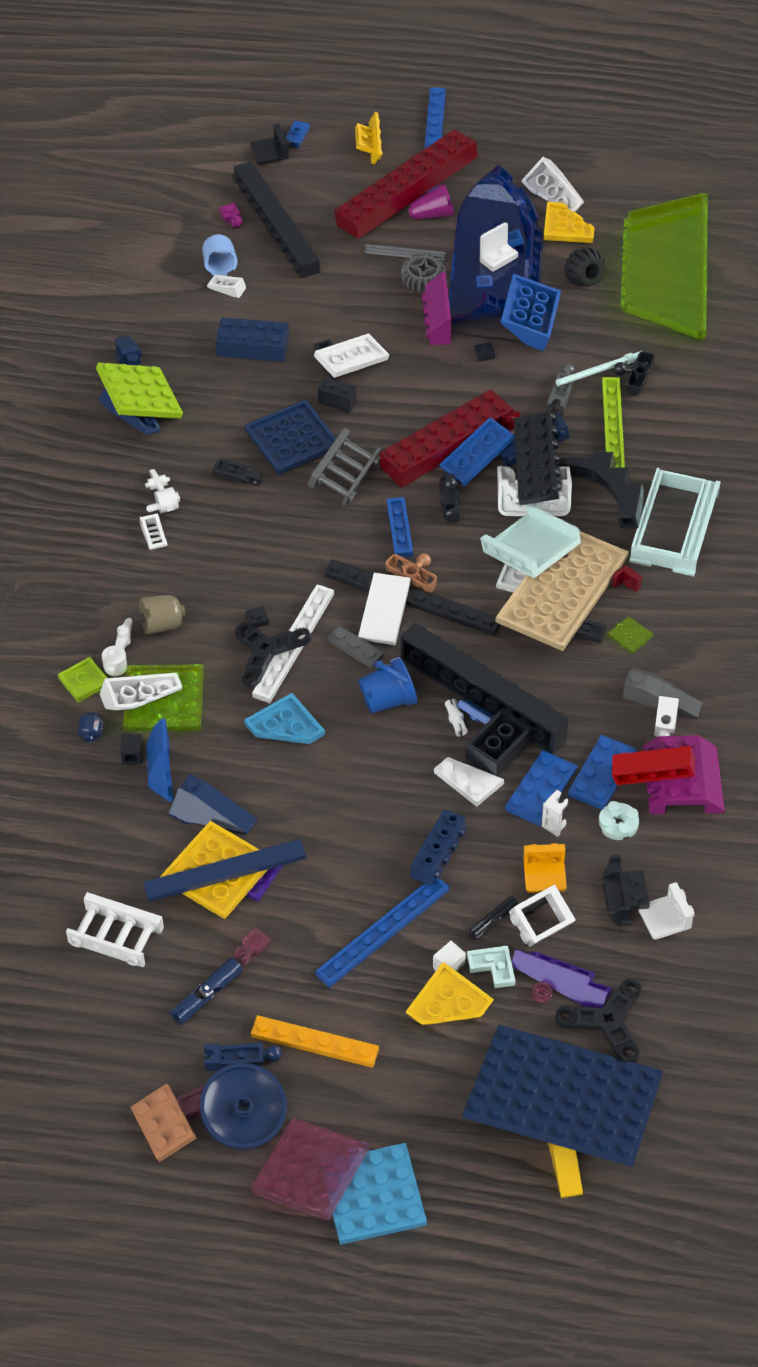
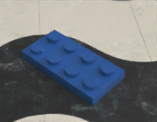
(477, 451)
(595, 780)
(541, 781)

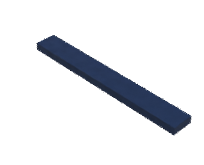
(224, 870)

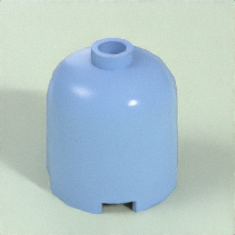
(219, 255)

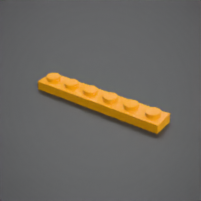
(315, 1041)

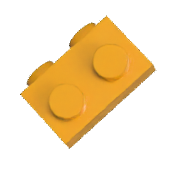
(544, 867)

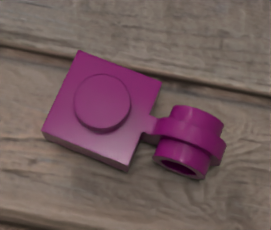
(232, 214)

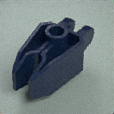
(127, 351)

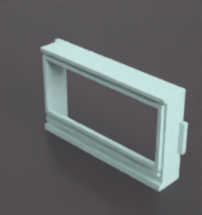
(685, 561)

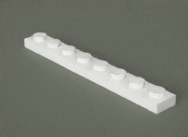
(283, 662)

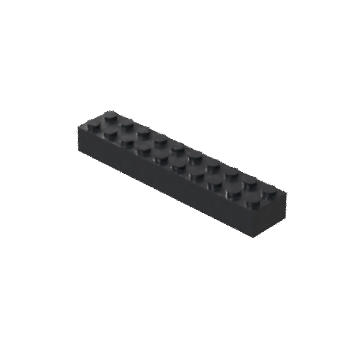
(481, 685)

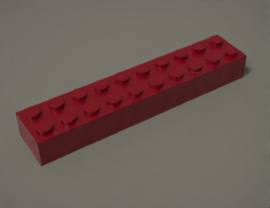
(406, 183)

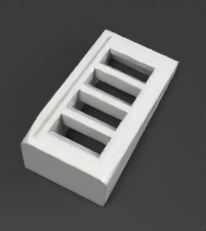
(233, 285)
(151, 520)

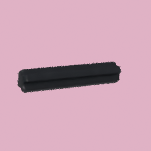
(493, 917)

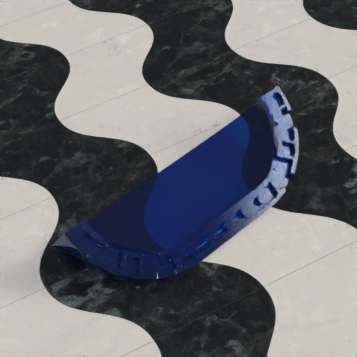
(486, 206)

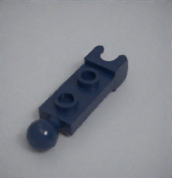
(241, 1053)

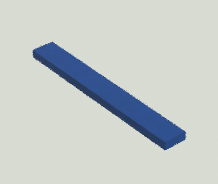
(380, 932)

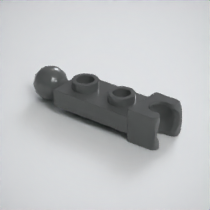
(560, 394)

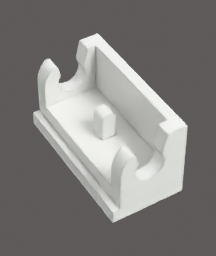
(552, 814)

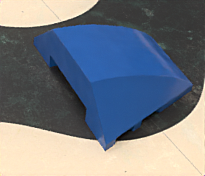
(159, 761)

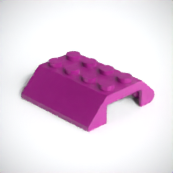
(697, 790)

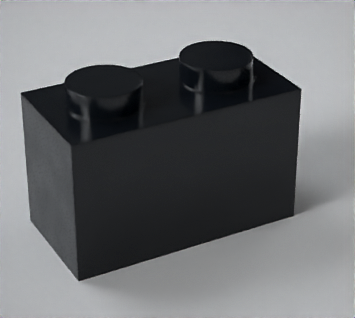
(337, 394)

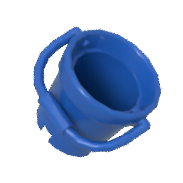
(388, 686)

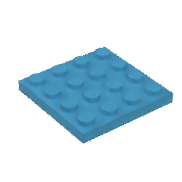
(380, 1197)

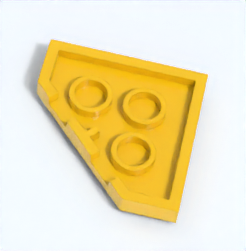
(566, 225)
(448, 999)

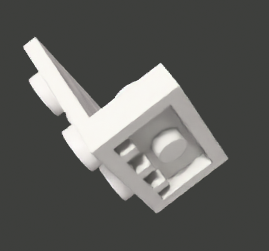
(494, 248)

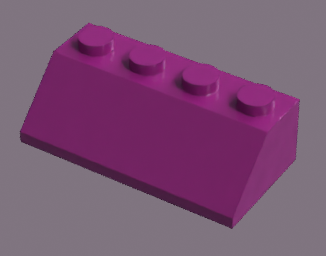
(437, 311)

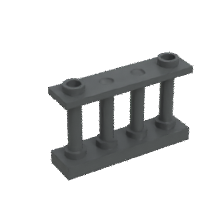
(335, 453)

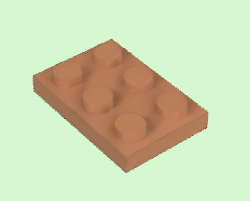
(163, 1122)

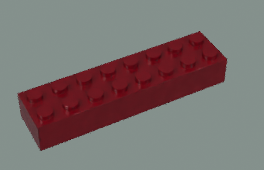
(435, 442)

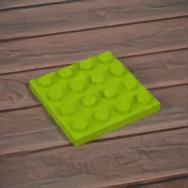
(139, 390)

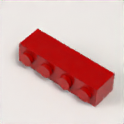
(653, 765)

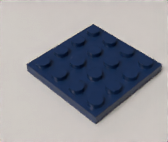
(291, 436)

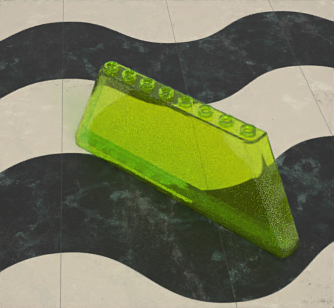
(667, 264)

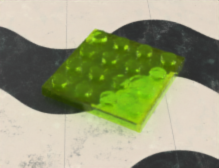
(179, 708)

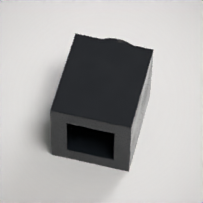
(131, 748)

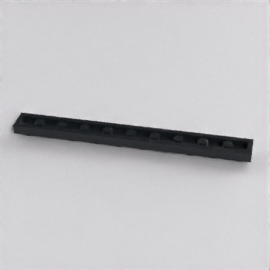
(418, 599)

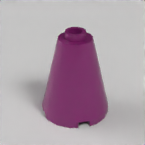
(432, 205)

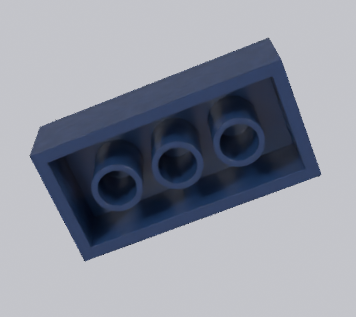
(252, 339)

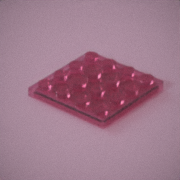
(310, 1168)

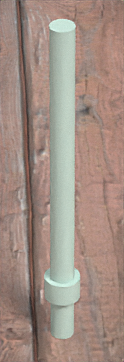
(627, 359)

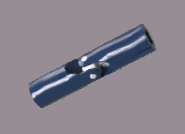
(217, 981)

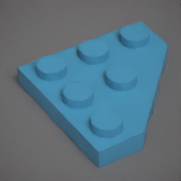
(285, 722)

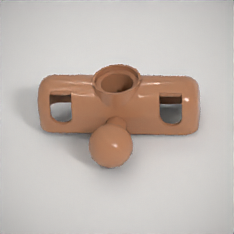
(413, 571)

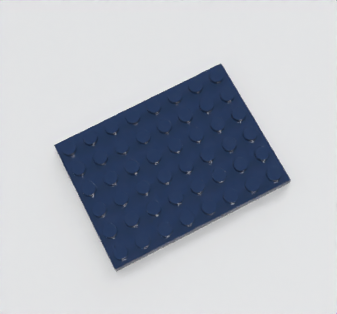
(564, 1095)

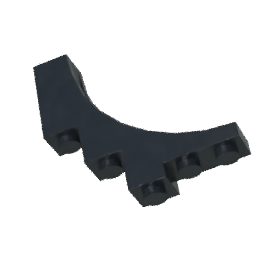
(616, 480)

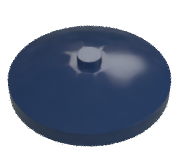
(243, 1106)

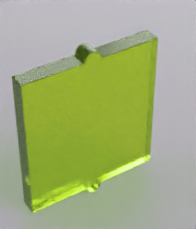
(630, 634)

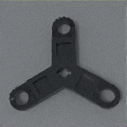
(275, 645)
(594, 1019)

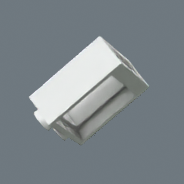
(558, 906)

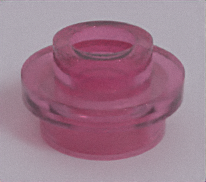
(542, 987)

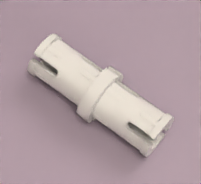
(456, 717)

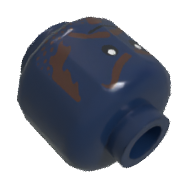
(91, 726)

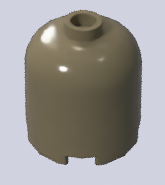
(161, 613)

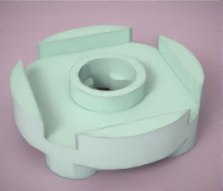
(618, 811)

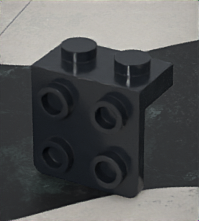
(271, 148)

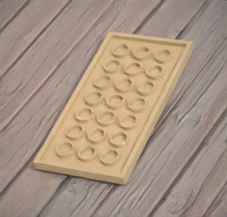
(563, 594)

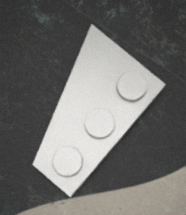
(467, 780)

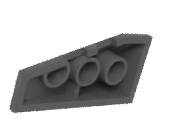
(646, 688)

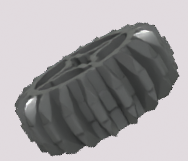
(420, 270)

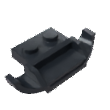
(623, 891)

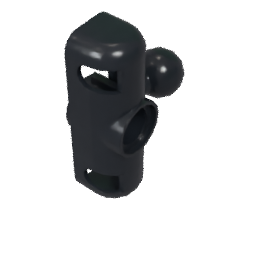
(638, 372)
(449, 497)

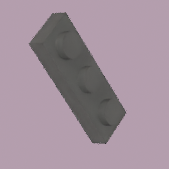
(355, 646)

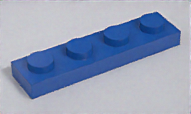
(399, 527)

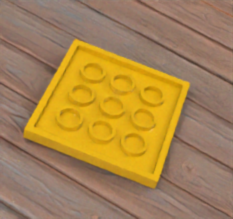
(208, 847)

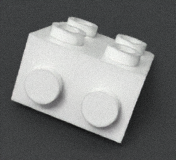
(668, 914)

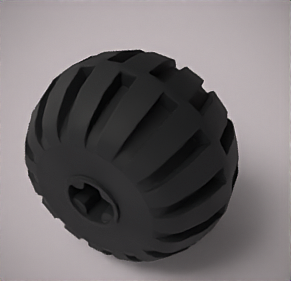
(584, 267)

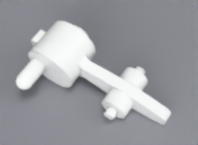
(165, 499)
(114, 656)

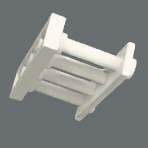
(115, 911)

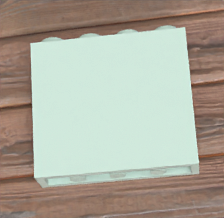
(533, 542)

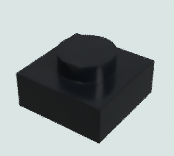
(484, 351)
(257, 617)

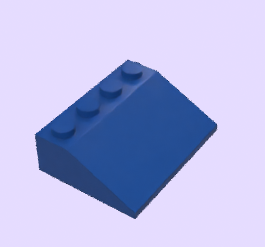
(530, 311)

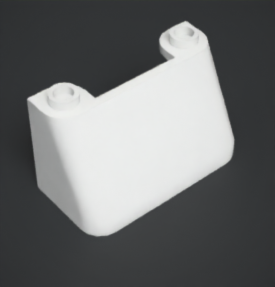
(508, 494)

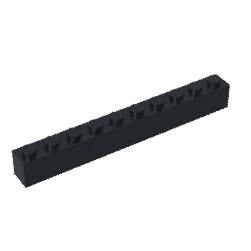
(276, 220)

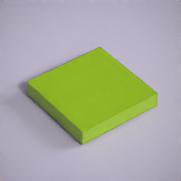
(83, 679)

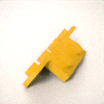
(369, 138)

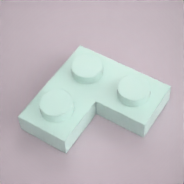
(494, 960)

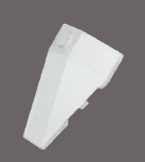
(552, 185)
(137, 690)

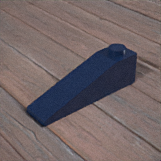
(145, 424)
(201, 803)

